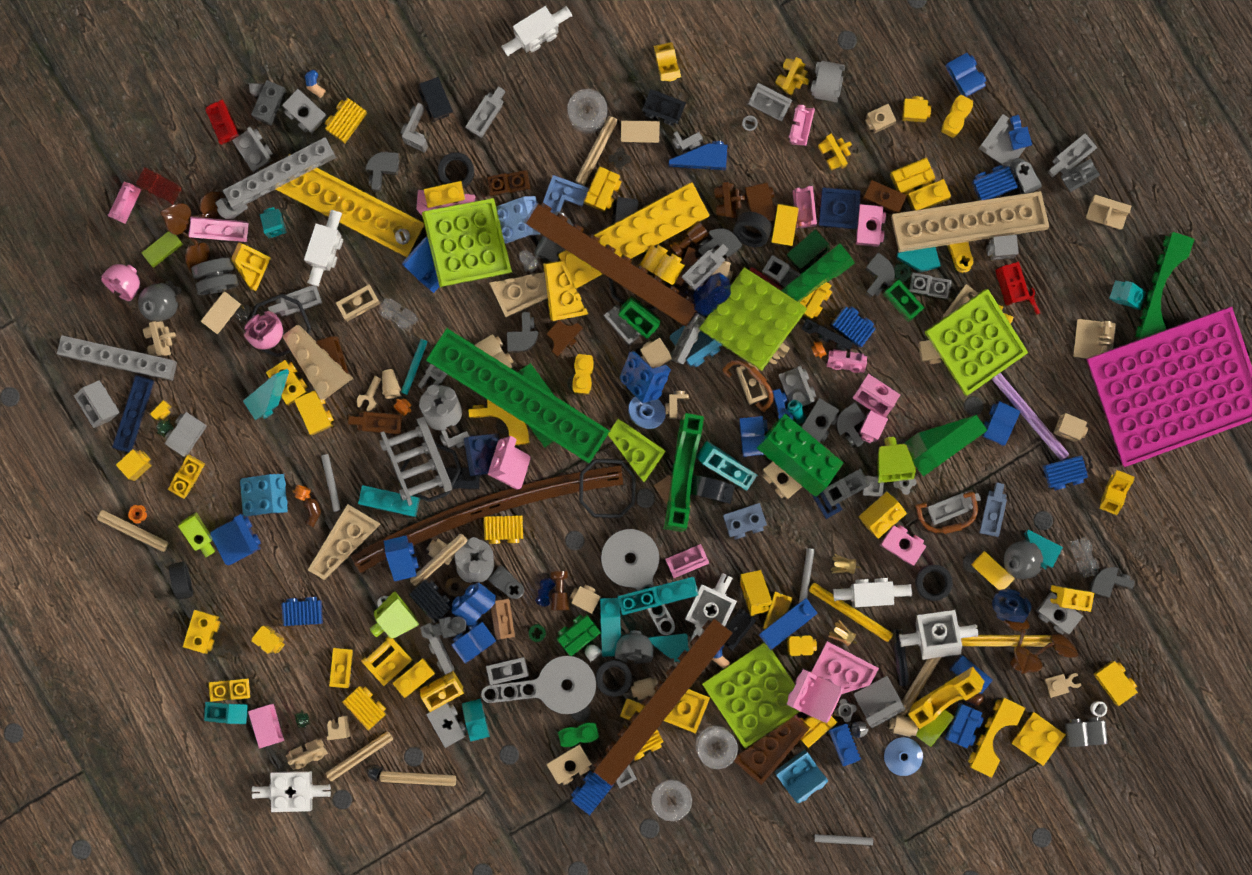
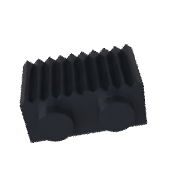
(430, 600)

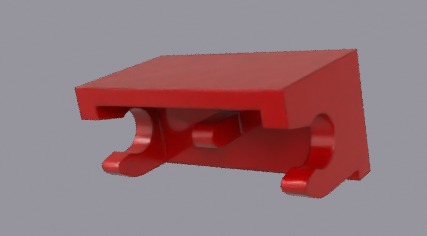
(222, 122)
(1012, 283)

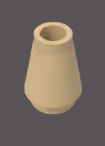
(390, 385)

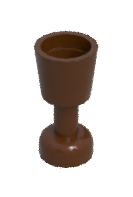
(694, 234)
(559, 599)

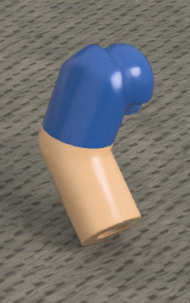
(311, 83)
(720, 660)

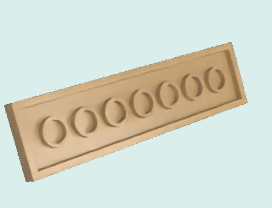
(970, 221)

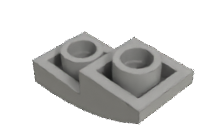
(930, 286)

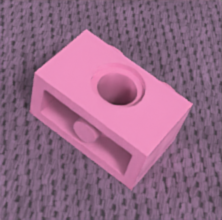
(863, 235)
(876, 396)
(872, 427)
(892, 540)

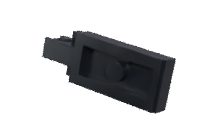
(826, 335)

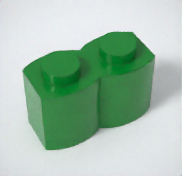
(584, 733)

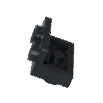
(663, 106)

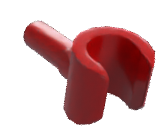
(1032, 301)

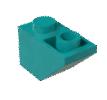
(920, 259)

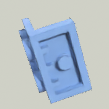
(512, 217)

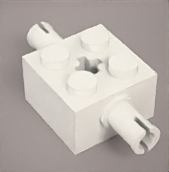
(536, 29)
(323, 247)
(872, 594)
(722, 605)
(949, 638)
(283, 801)

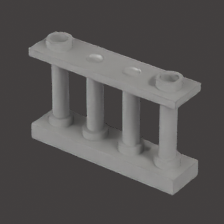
(434, 463)

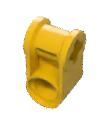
(958, 252)

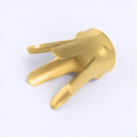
(844, 565)
(842, 634)

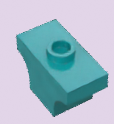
(1128, 294)

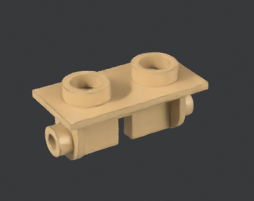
(298, 758)

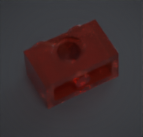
(158, 186)

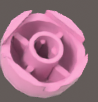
(122, 280)
(264, 330)

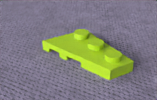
(636, 448)

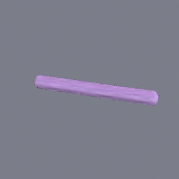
(1030, 416)

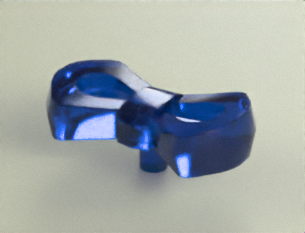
(546, 585)

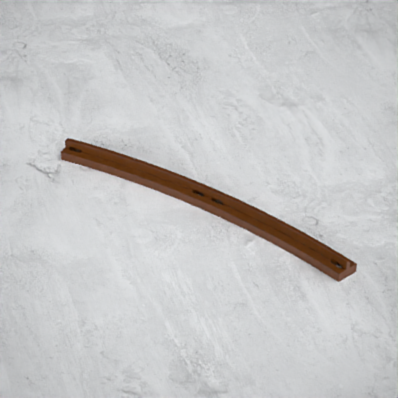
(507, 499)

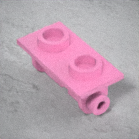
(800, 131)
(124, 202)
(855, 363)

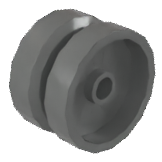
(214, 276)

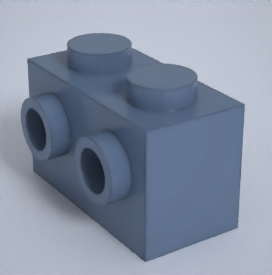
(745, 520)

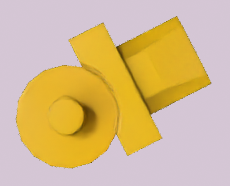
(795, 77)
(830, 144)

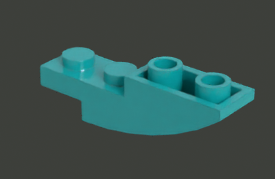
(658, 595)

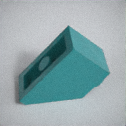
(272, 222)
(1049, 549)
(671, 645)
(225, 713)
(475, 720)

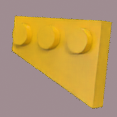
(562, 296)

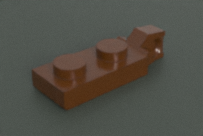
(377, 422)

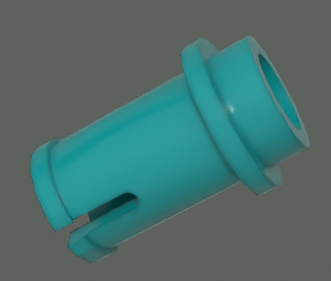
(795, 408)

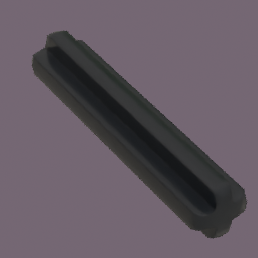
(900, 656)

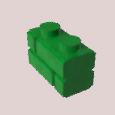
(903, 300)
(639, 317)
(578, 635)

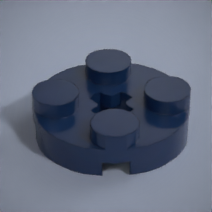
(1016, 612)

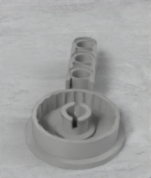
(640, 572)
(549, 689)

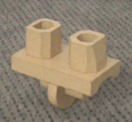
(161, 339)

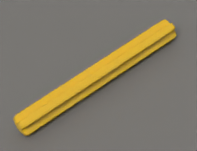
(851, 612)
(1007, 640)

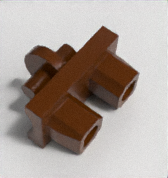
(732, 200)

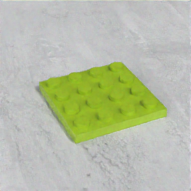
(466, 242)
(753, 319)
(976, 342)
(753, 694)

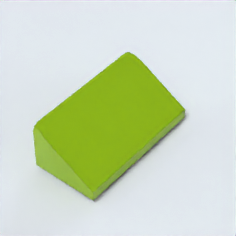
(162, 249)
(934, 729)

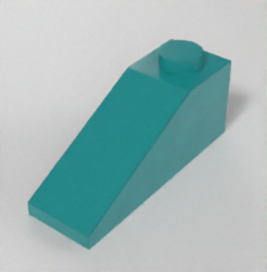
(267, 396)
(726, 465)
(610, 625)

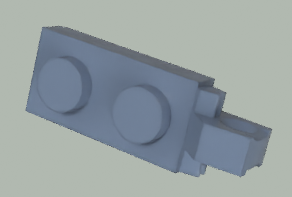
(993, 511)

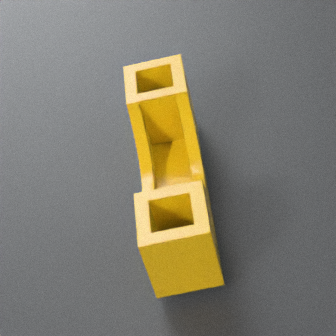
(961, 687)
(1005, 714)

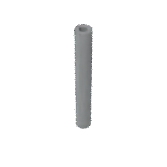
(331, 483)
(806, 574)
(843, 839)

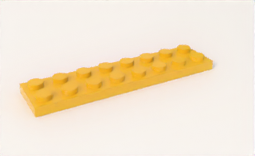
(358, 209)
(642, 229)

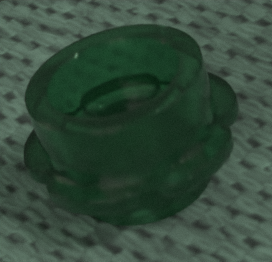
(902, 267)
(164, 427)
(302, 719)

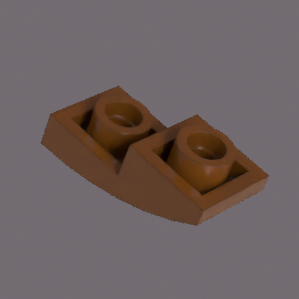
(508, 183)

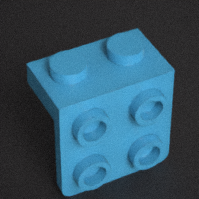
(702, 348)
(263, 494)
(801, 776)

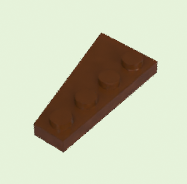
(769, 751)

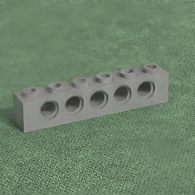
(279, 173)
(117, 358)

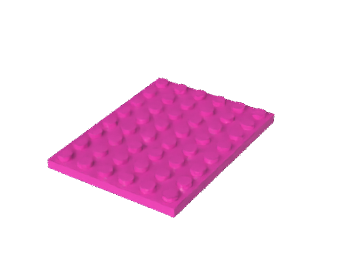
(1175, 386)

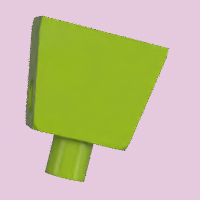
(894, 462)
(194, 526)
(393, 617)

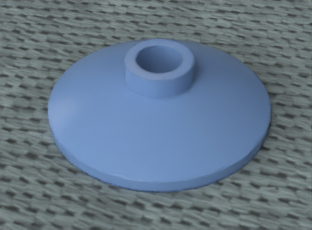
(654, 410)
(893, 756)

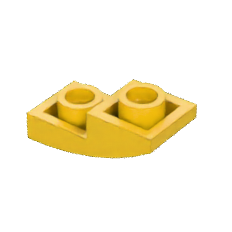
(186, 476)
(992, 571)
(229, 690)

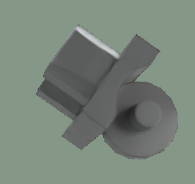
(1080, 175)
(449, 626)

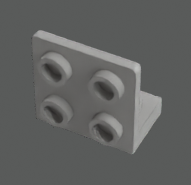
(408, 131)
(998, 144)
(879, 702)

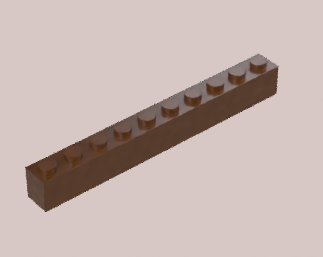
(610, 264)
(662, 702)

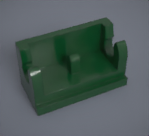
(808, 251)

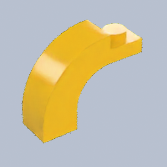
(515, 426)

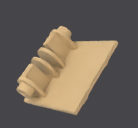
(1093, 338)

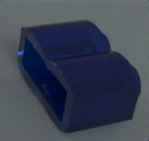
(711, 294)

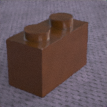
(760, 200)

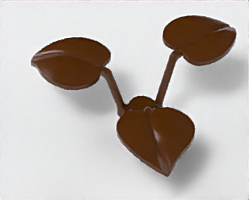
(178, 220)
(1028, 662)

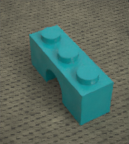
(387, 501)

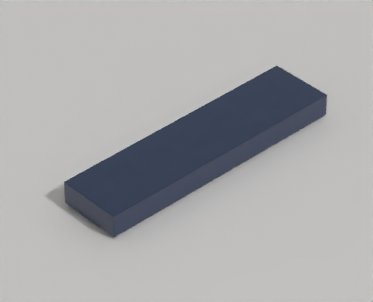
(133, 414)

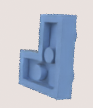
(561, 190)

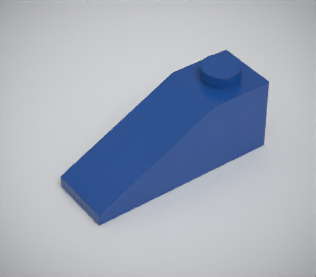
(709, 156)
(788, 623)

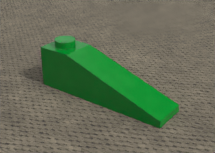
(940, 443)

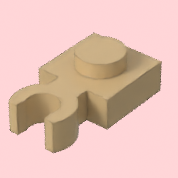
(1059, 685)

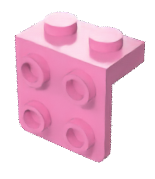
(509, 463)
(814, 696)

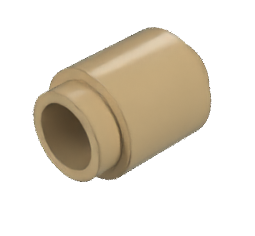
(435, 547)
(643, 688)
(903, 726)

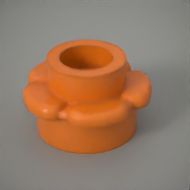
(818, 349)
(402, 406)
(301, 492)
(132, 513)

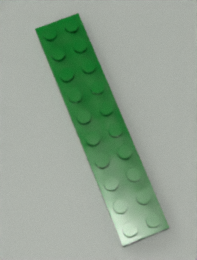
(518, 395)

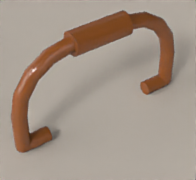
(757, 375)
(950, 528)

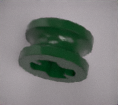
(542, 635)

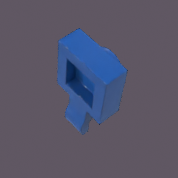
(1019, 136)
(780, 401)

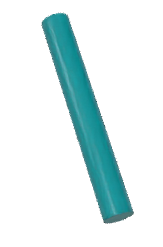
(414, 366)

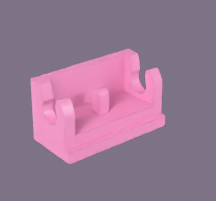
(805, 202)
(687, 561)
(266, 726)

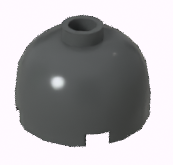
(157, 302)
(1023, 560)
(634, 647)

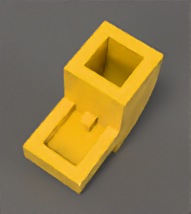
(667, 62)
(1116, 492)

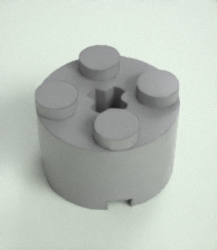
(828, 81)
(440, 407)
(466, 563)

